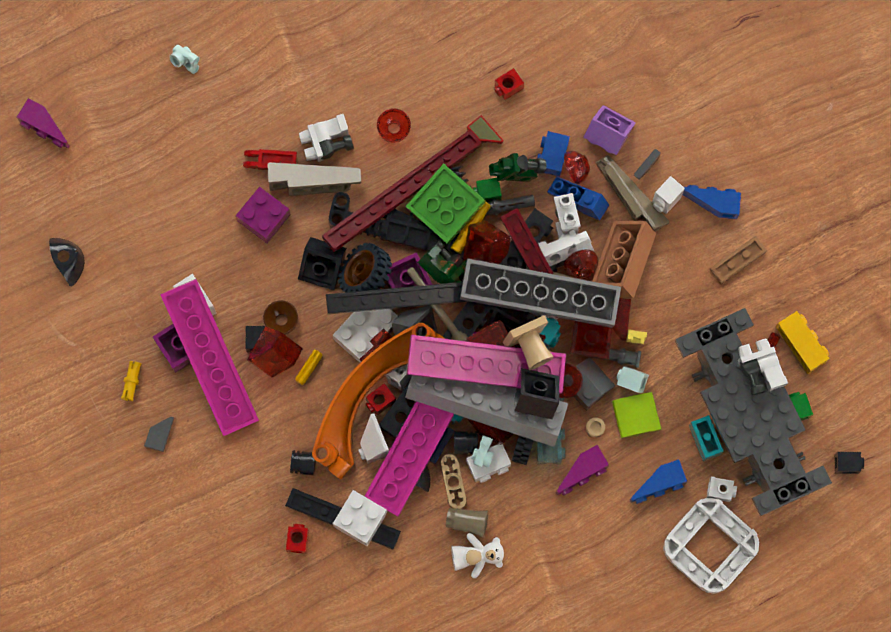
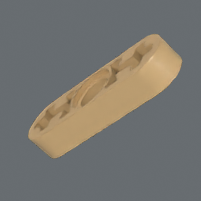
(461, 495)

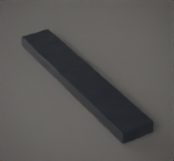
(328, 512)

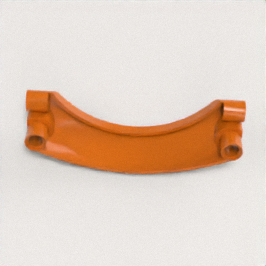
(338, 422)

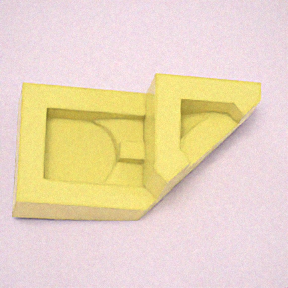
(636, 336)

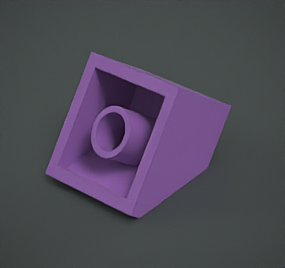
(609, 130)

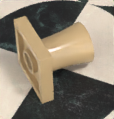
(530, 342)

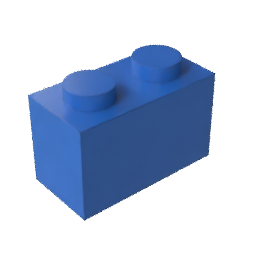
(553, 152)

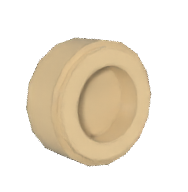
(595, 427)

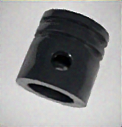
(465, 442)
(302, 463)

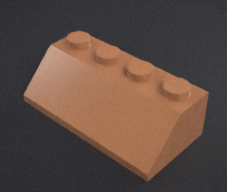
(625, 256)

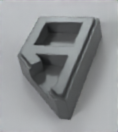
(647, 164)
(159, 435)

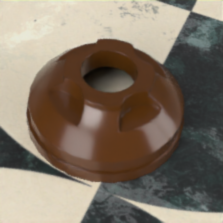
(281, 308)

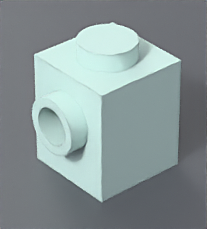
(632, 379)

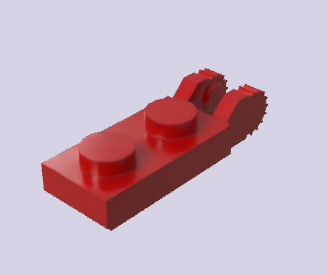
(269, 156)

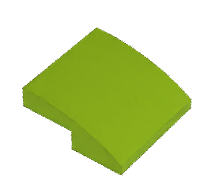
(636, 415)

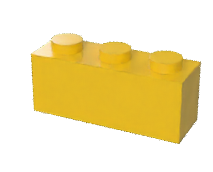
(802, 342)

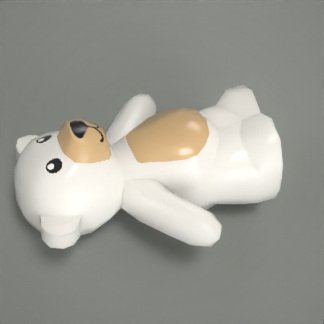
(478, 555)

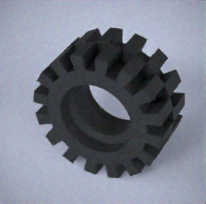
(522, 450)

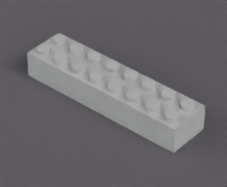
(540, 293)
(486, 405)

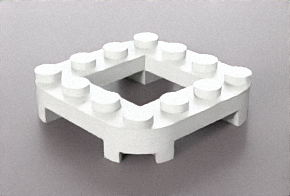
(731, 525)

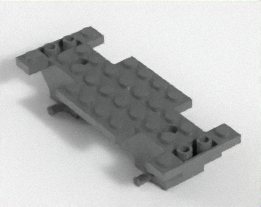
(747, 423)

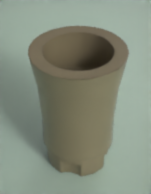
(467, 521)

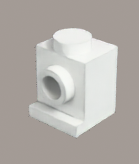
(399, 377)
(714, 489)

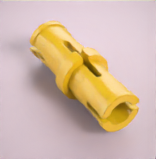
(131, 381)

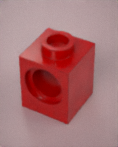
(512, 77)
(385, 393)
(297, 547)

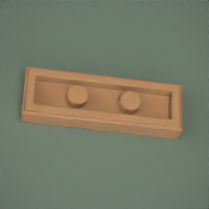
(738, 260)

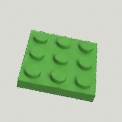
(446, 203)

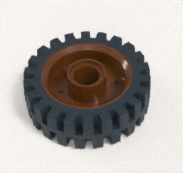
(365, 269)

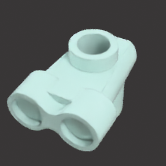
(185, 57)
(482, 455)

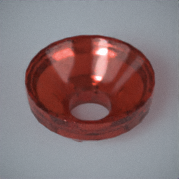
(393, 116)
(577, 166)
(579, 261)
(576, 386)

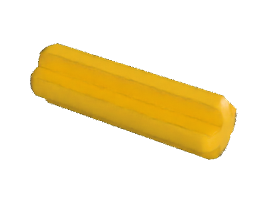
(308, 367)

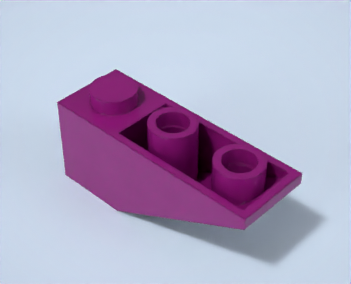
(37, 118)
(587, 464)

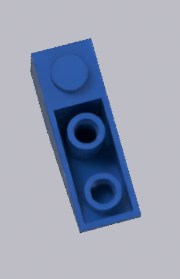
(586, 200)
(719, 203)
(664, 478)

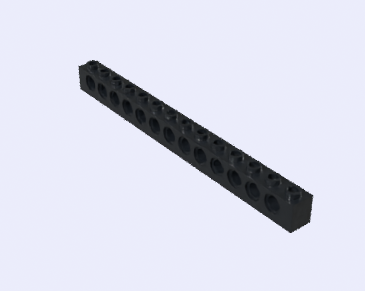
(535, 220)

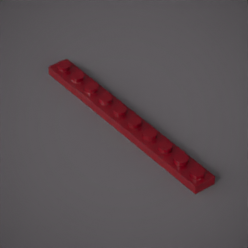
(400, 191)

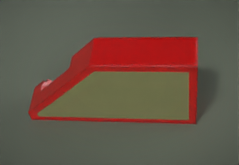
(484, 131)

